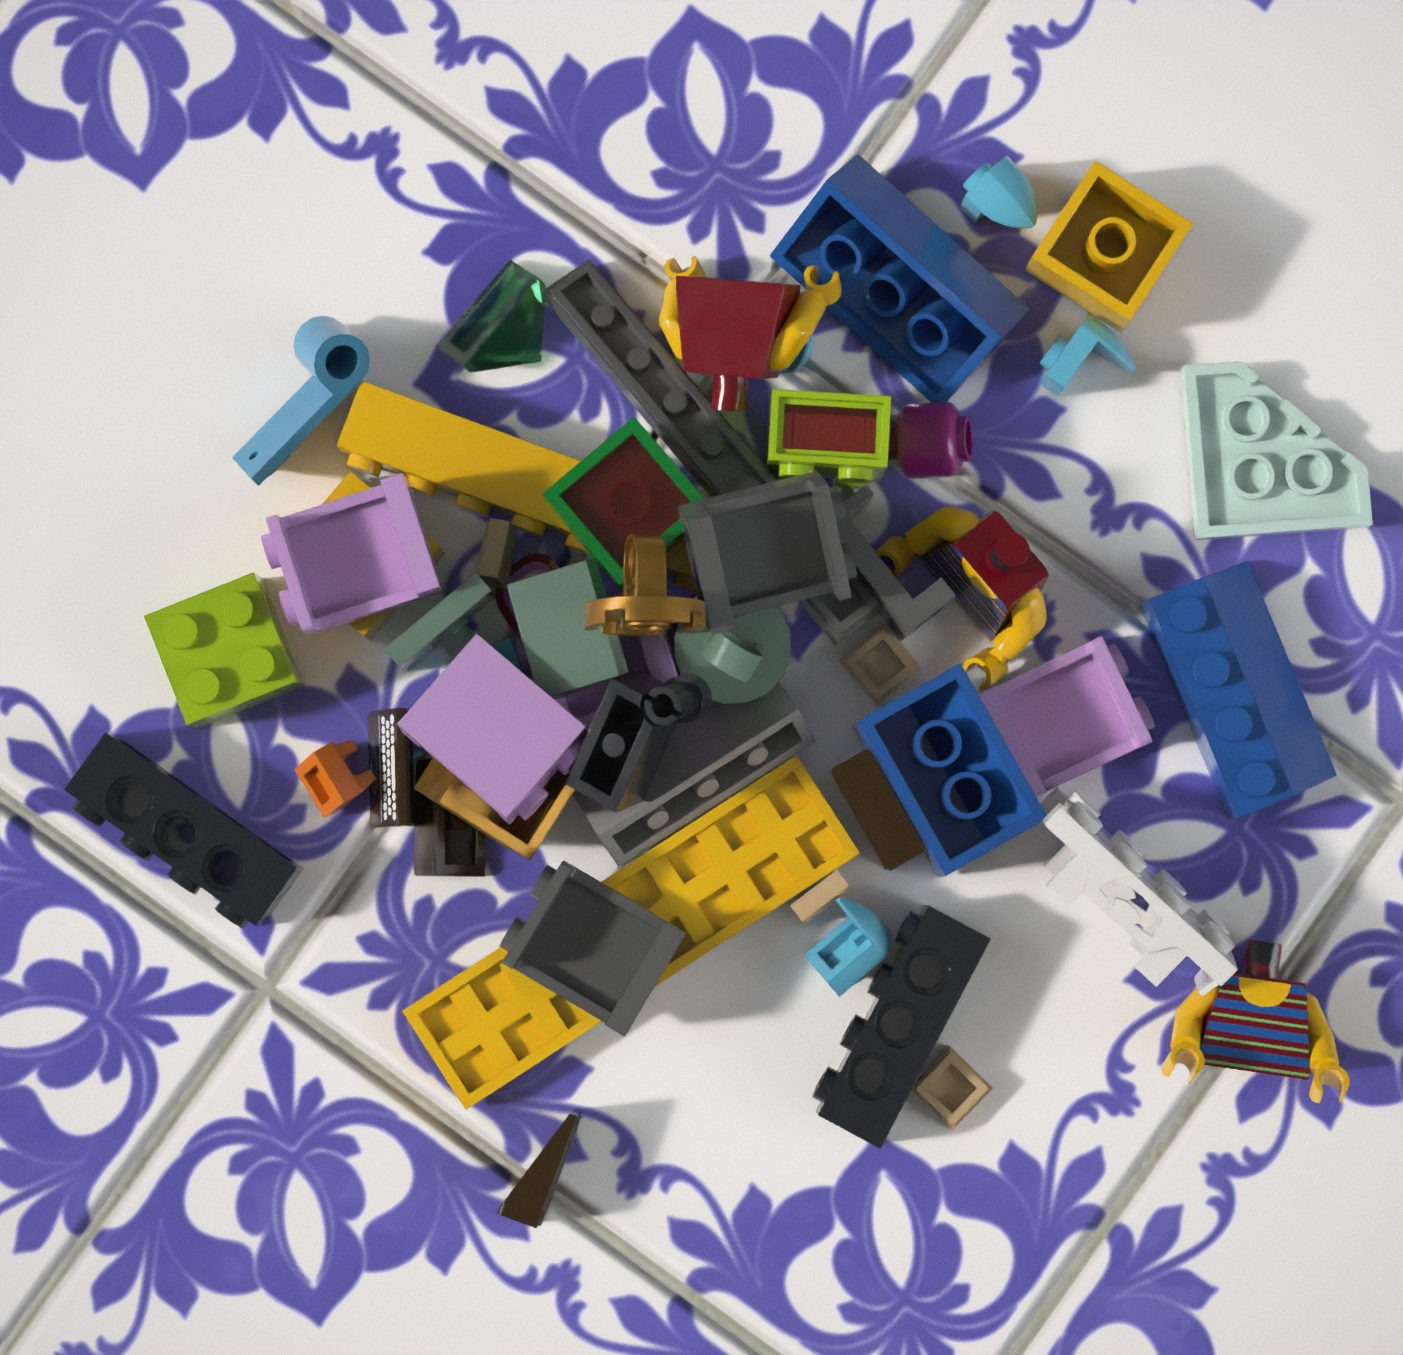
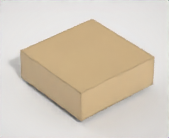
(497, 553)
(880, 664)
(820, 896)
(951, 1088)

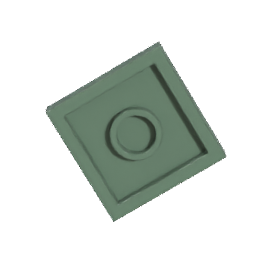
(443, 625)

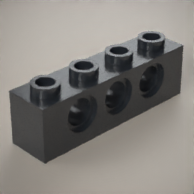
(98, 792)
(874, 1112)

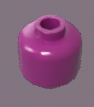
(931, 440)

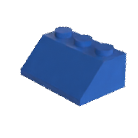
(950, 770)

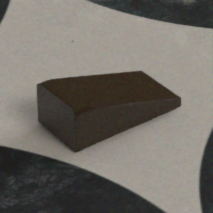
(534, 1191)

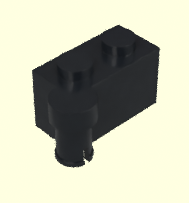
(633, 734)

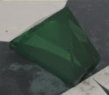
(501, 324)

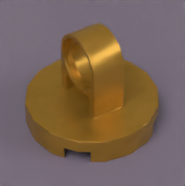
(645, 603)

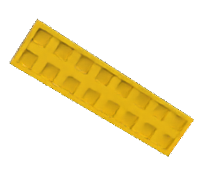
(701, 879)

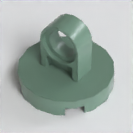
(737, 662)

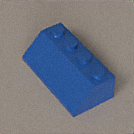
(901, 280)
(1238, 690)

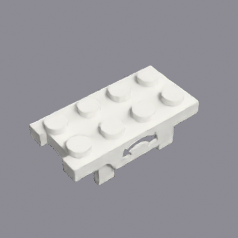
(1100, 862)

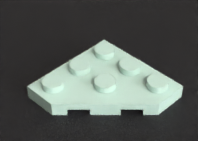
(1262, 461)

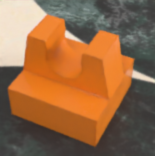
(330, 779)

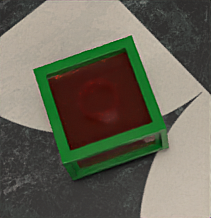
(619, 492)

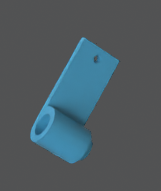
(337, 366)

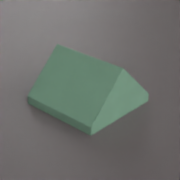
(553, 630)

